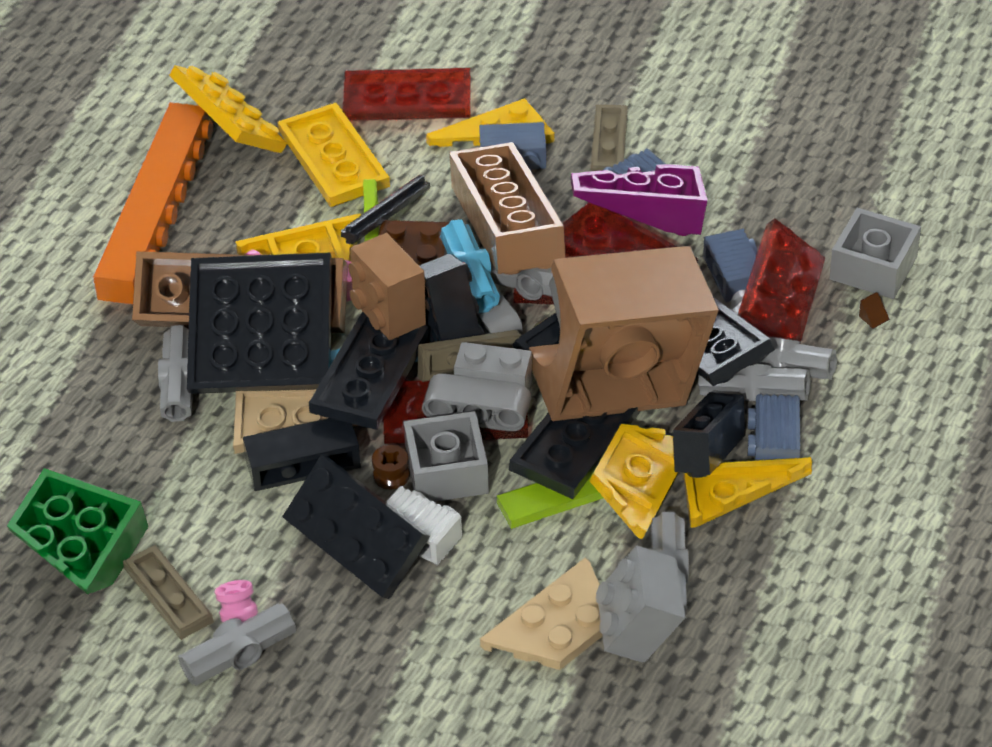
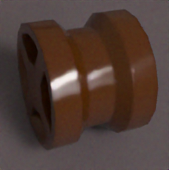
(390, 467)

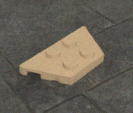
(554, 623)

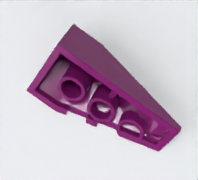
(664, 198)

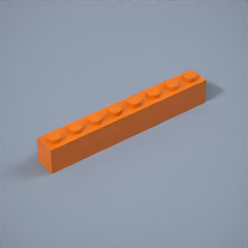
(153, 199)

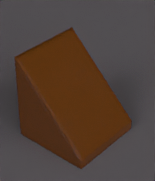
(873, 311)

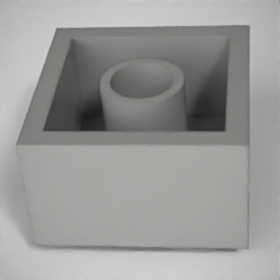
(875, 253)
(446, 456)
(640, 604)

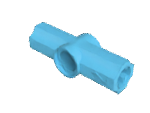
(461, 243)

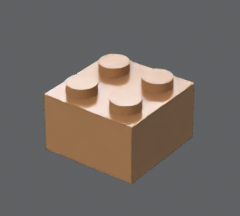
(387, 286)

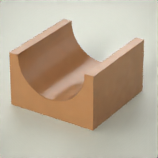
(626, 333)

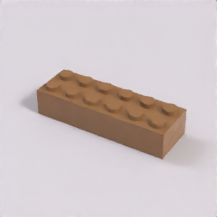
(507, 208)
(164, 289)

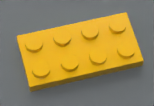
(228, 108)
(332, 153)

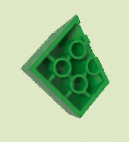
(79, 528)

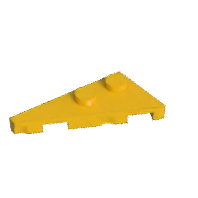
(468, 129)
(739, 484)

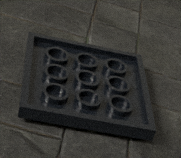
(259, 323)

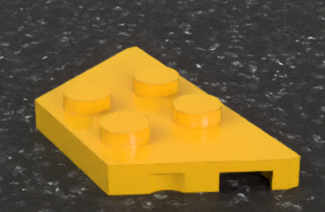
(311, 238)
(636, 474)

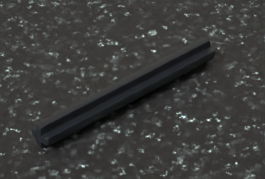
(385, 209)

